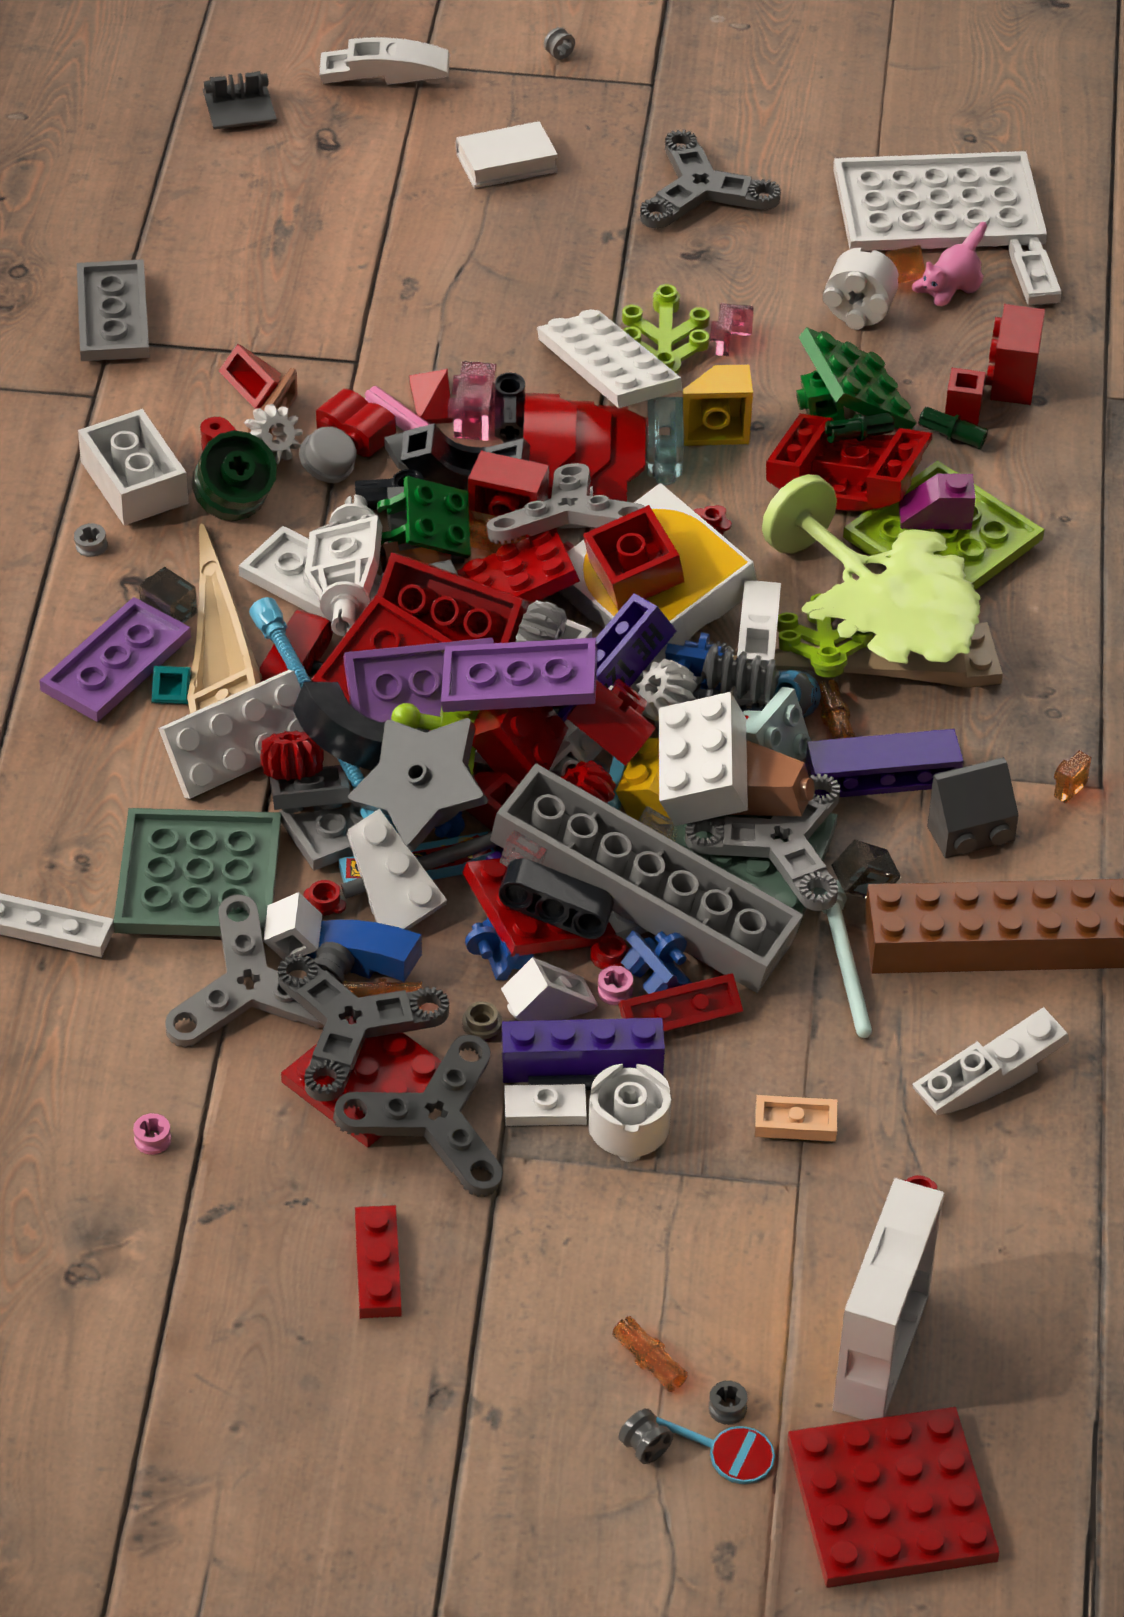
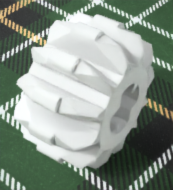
(281, 426)
(664, 686)

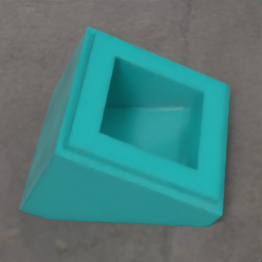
(170, 684)

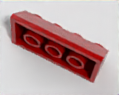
(452, 602)

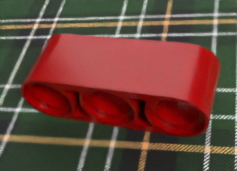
(308, 636)

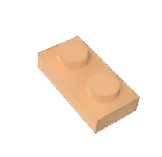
(796, 1118)

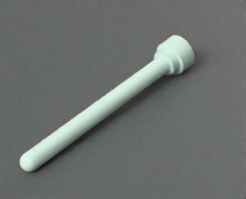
(847, 962)

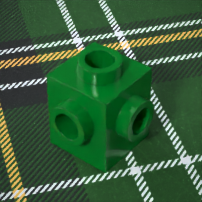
(817, 398)

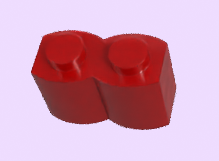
(358, 418)

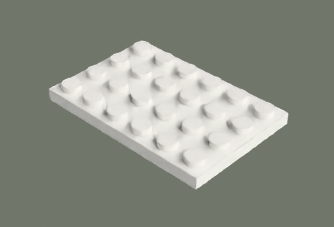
(938, 200)

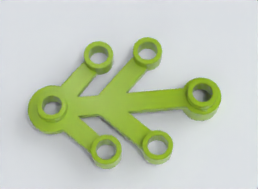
(666, 302)
(828, 659)

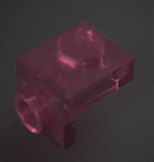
(733, 320)

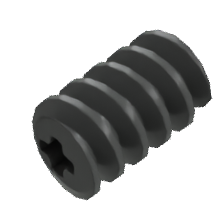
(740, 674)

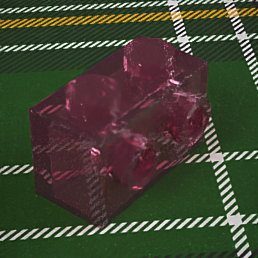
(473, 401)

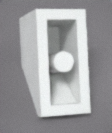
(547, 993)

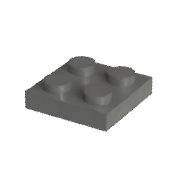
(326, 788)

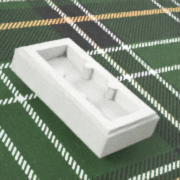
(545, 1105)

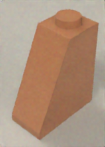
(776, 783)

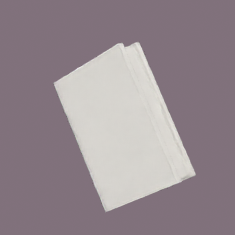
(506, 154)

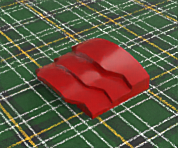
(589, 434)
(862, 473)

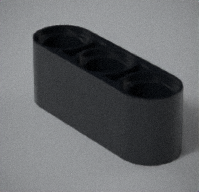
(556, 898)

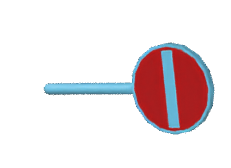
(736, 1453)

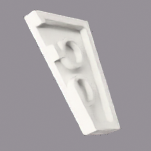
(393, 878)

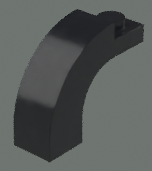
(447, 461)
(338, 726)

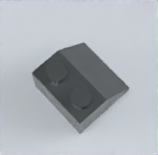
(973, 808)

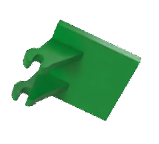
(434, 517)

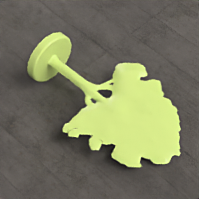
(911, 606)

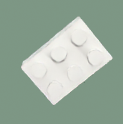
(133, 467)
(702, 759)

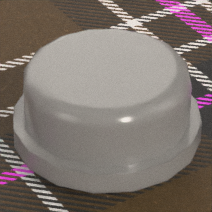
(328, 454)

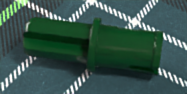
(859, 427)
(953, 427)

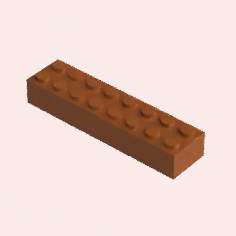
(995, 926)

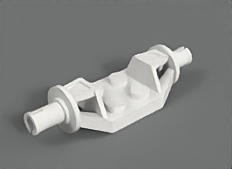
(345, 562)

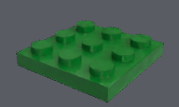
(856, 378)

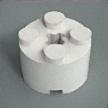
(861, 287)
(629, 1111)

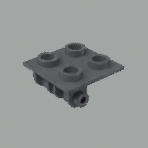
(239, 103)

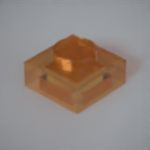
(908, 263)
(1071, 776)

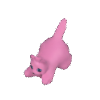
(956, 269)

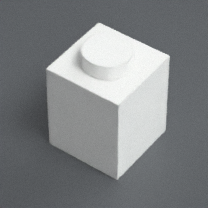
(292, 926)

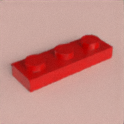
(687, 1003)
(378, 1262)

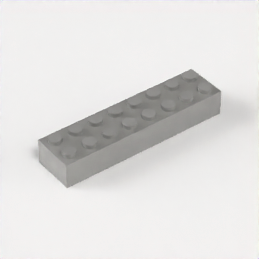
(651, 877)

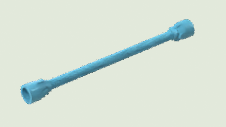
(270, 621)

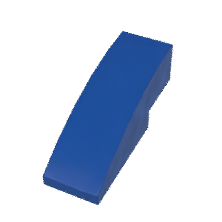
(374, 946)

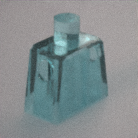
(664, 452)

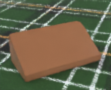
(284, 393)

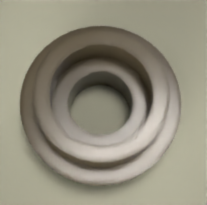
(482, 1020)

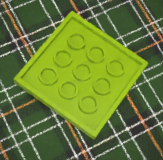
(995, 541)

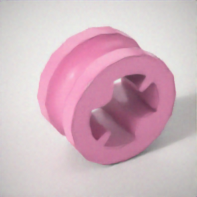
(620, 977)
(155, 1144)

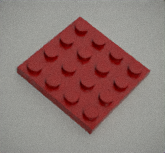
(892, 1497)

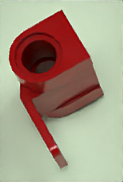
(614, 720)

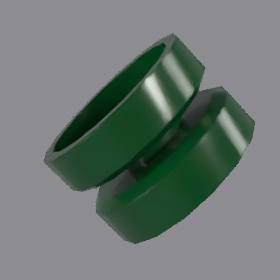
(234, 475)

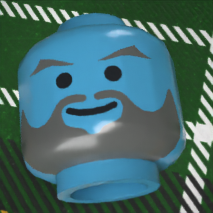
(805, 687)

